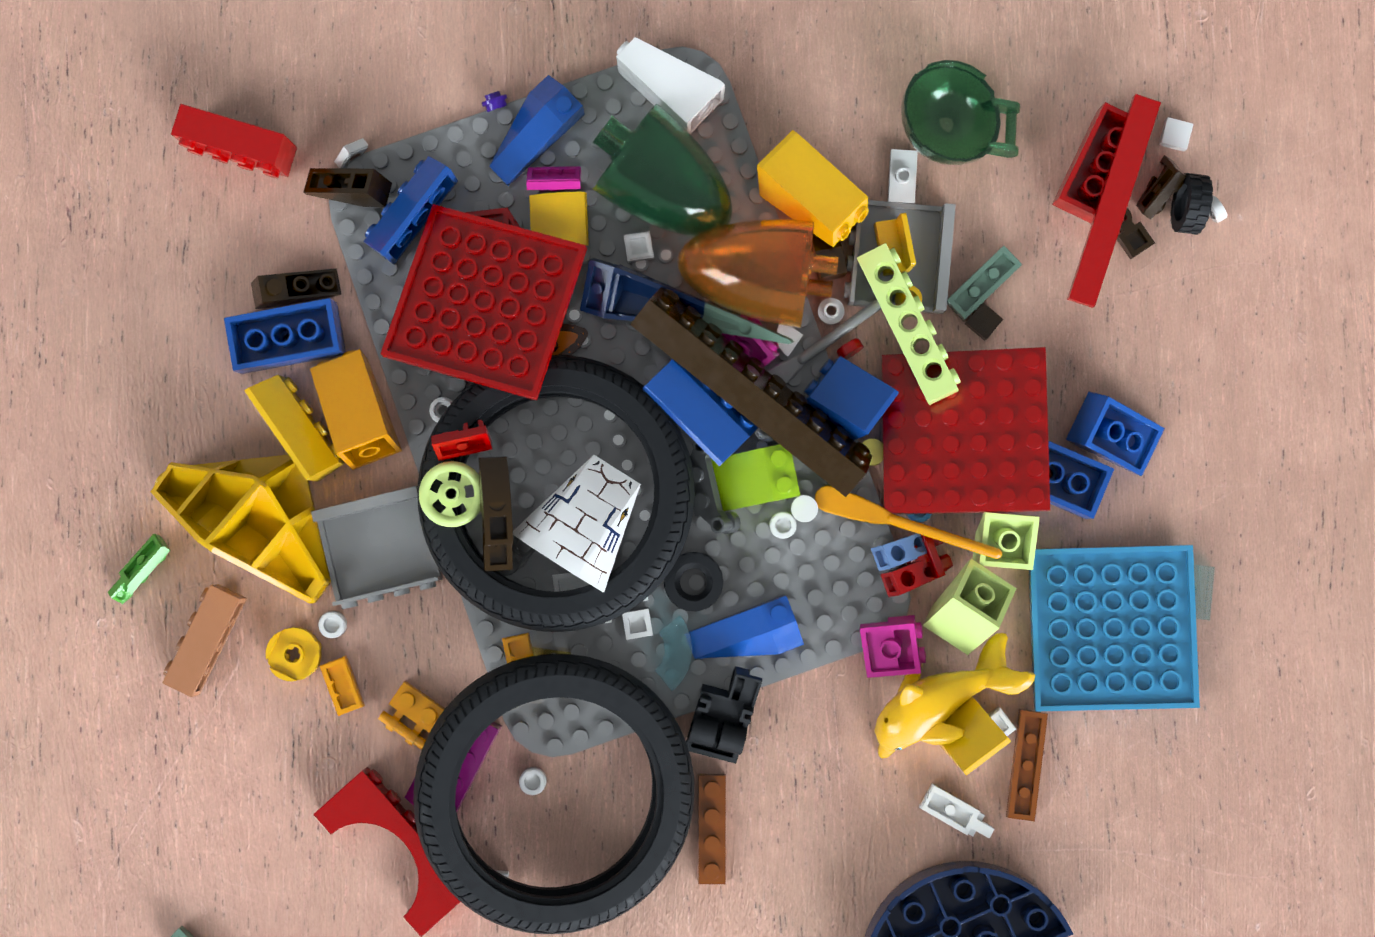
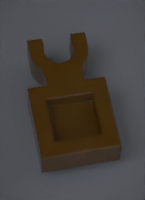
(1133, 237)

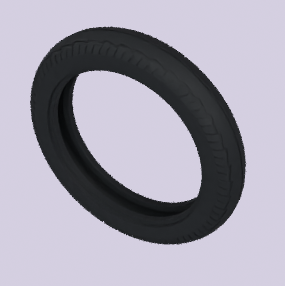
(647, 564)
(596, 899)

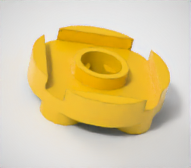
(309, 652)

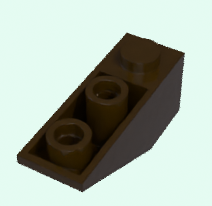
(294, 287)

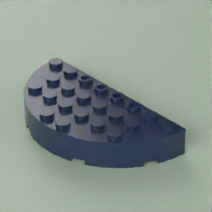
(967, 902)

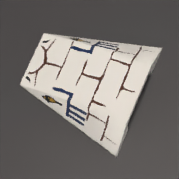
(583, 521)

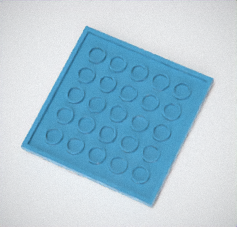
(1114, 628)

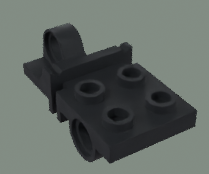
(723, 717)

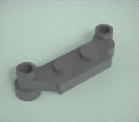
(707, 497)

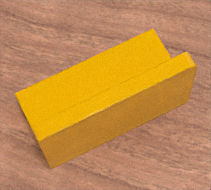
(897, 235)

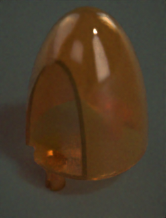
(757, 268)

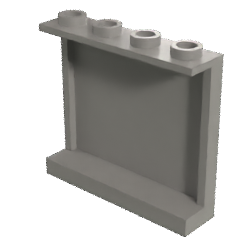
(932, 244)
(376, 547)

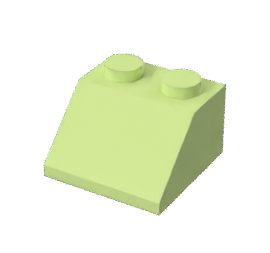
(1012, 535)

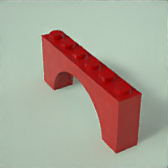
(372, 803)

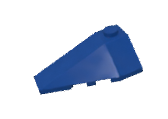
(759, 630)

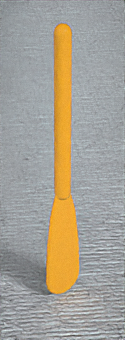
(863, 510)

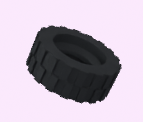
(1192, 204)
(713, 587)

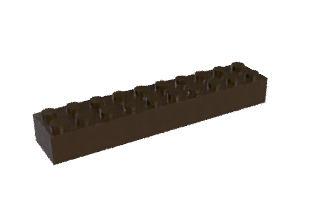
(753, 390)

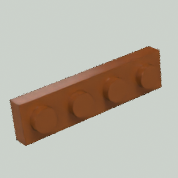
(1026, 765)
(712, 829)

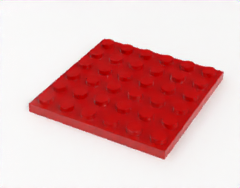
(484, 301)
(974, 447)

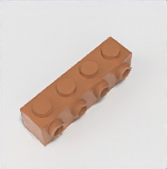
(204, 640)

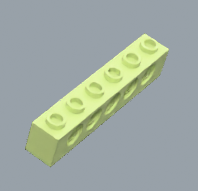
(872, 265)

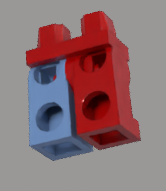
(921, 559)

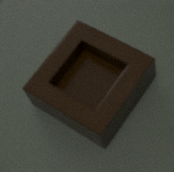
(983, 321)

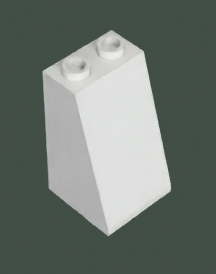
(669, 82)

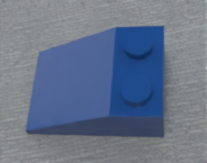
(1115, 433)

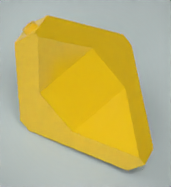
(252, 516)

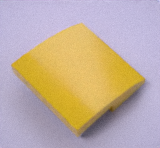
(560, 215)

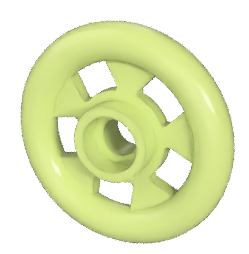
(428, 498)

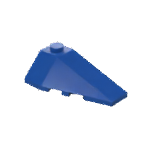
(539, 123)

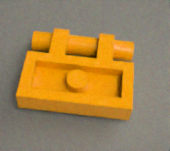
(415, 706)

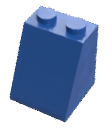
(850, 396)

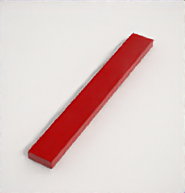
(1114, 201)

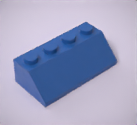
(410, 210)
(700, 411)

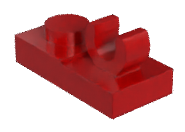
(462, 442)

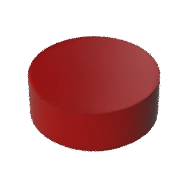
(850, 348)

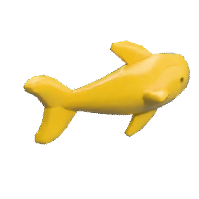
(926, 703)

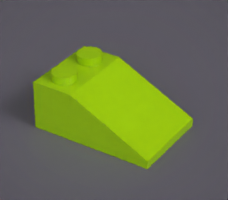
(756, 477)

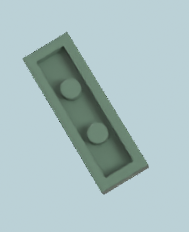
(983, 283)

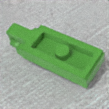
(139, 568)

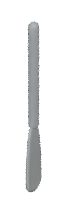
(789, 368)

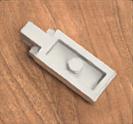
(955, 812)

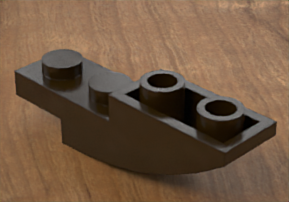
(496, 513)

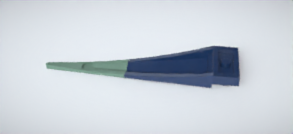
(621, 294)

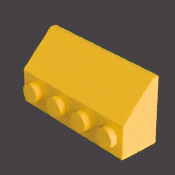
(295, 427)

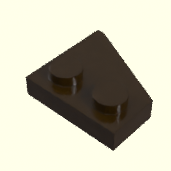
(1161, 188)

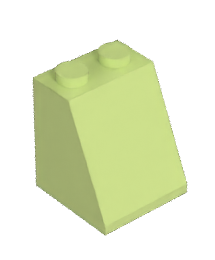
(970, 607)

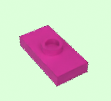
(553, 178)

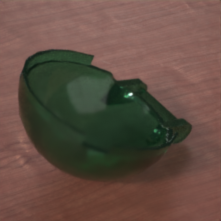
(955, 116)

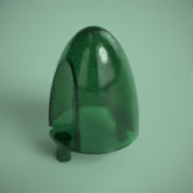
(662, 175)

